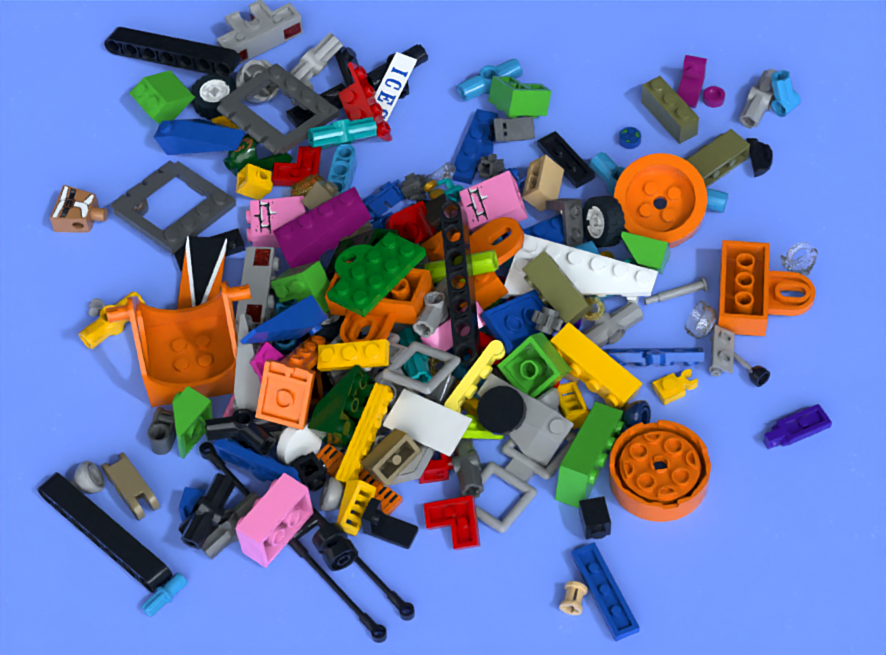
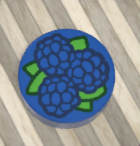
(630, 137)

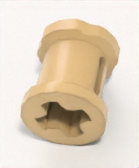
(571, 592)

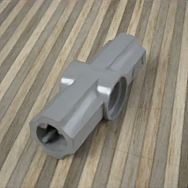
(317, 58)
(758, 100)
(434, 311)
(612, 327)

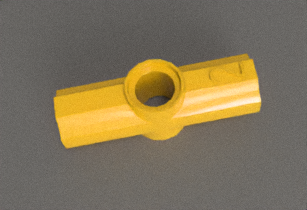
(101, 328)

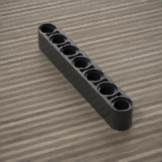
(172, 51)
(455, 273)
(104, 532)

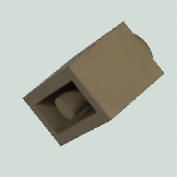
(390, 456)

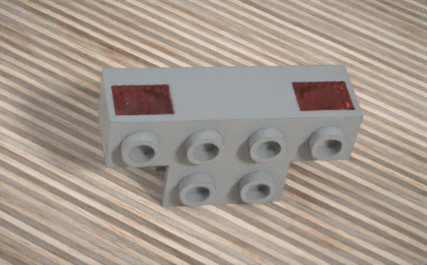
(264, 30)
(258, 271)

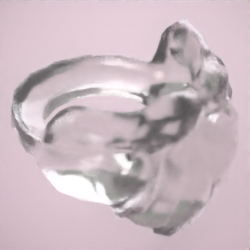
(445, 171)
(804, 263)

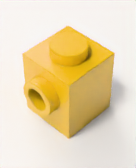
(254, 182)

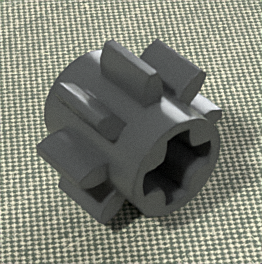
(491, 166)
(413, 186)
(547, 320)

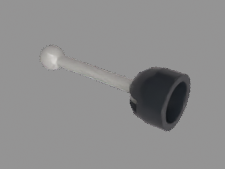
(757, 374)

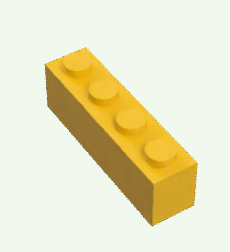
(596, 368)

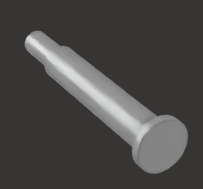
(677, 292)

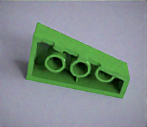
(588, 454)

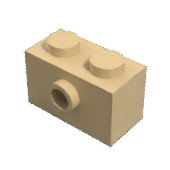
(542, 182)

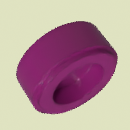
(713, 96)

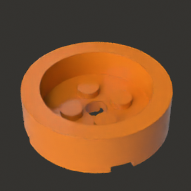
(666, 178)
(665, 492)

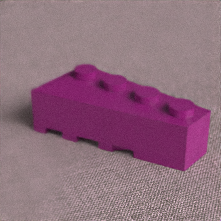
(321, 228)

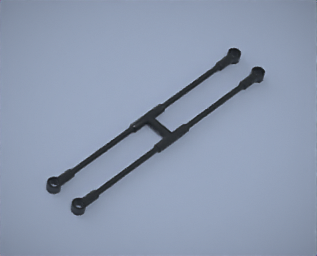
(314, 520)

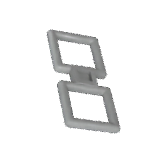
(400, 355)
(518, 474)

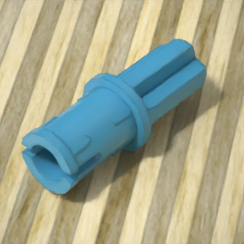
(164, 594)

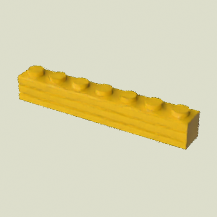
(365, 433)

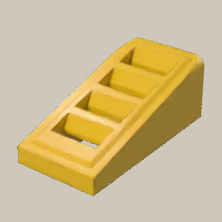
(572, 410)
(354, 491)

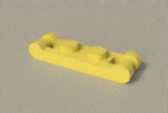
(480, 370)

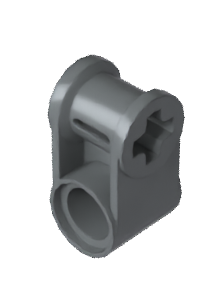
(164, 429)

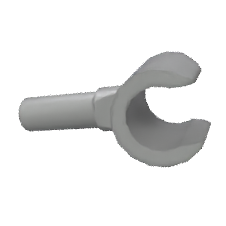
(96, 306)

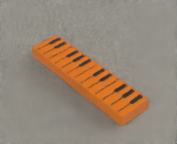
(332, 458)

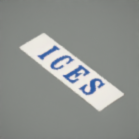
(394, 82)

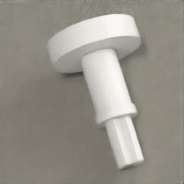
(295, 443)

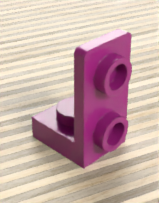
(692, 79)

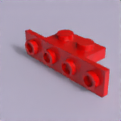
(360, 101)

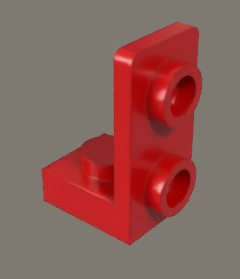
(437, 470)

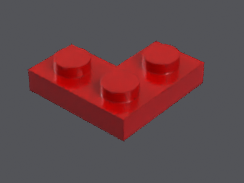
(290, 173)
(460, 515)

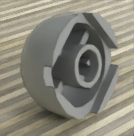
(251, 70)

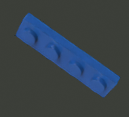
(605, 591)

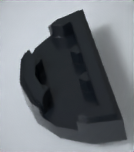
(760, 156)

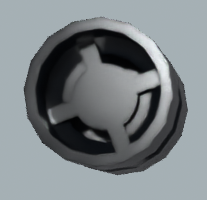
(335, 546)

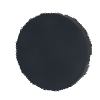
(501, 410)

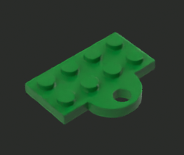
(373, 272)

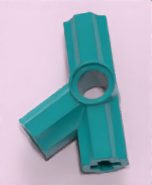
(341, 132)
(417, 365)

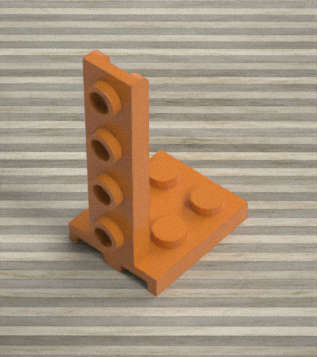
(289, 385)

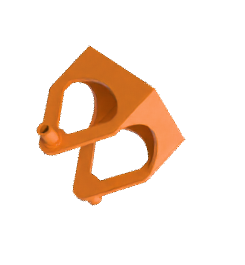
(185, 345)

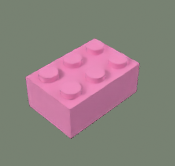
(274, 519)

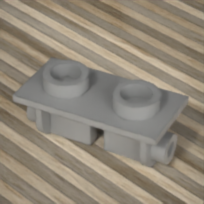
(722, 351)

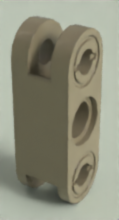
(130, 485)

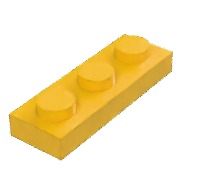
(347, 355)

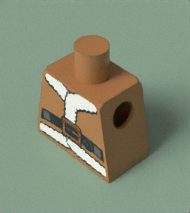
(76, 211)

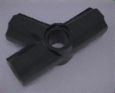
(376, 76)
(244, 428)
(206, 512)

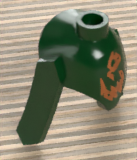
(246, 153)

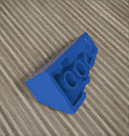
(196, 136)
(290, 324)

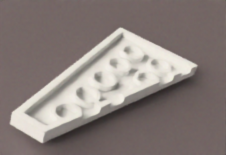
(587, 271)

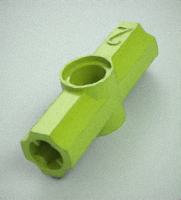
(481, 263)

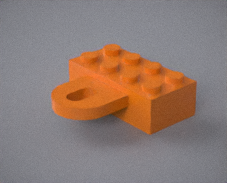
(487, 285)
(753, 291)
(399, 306)

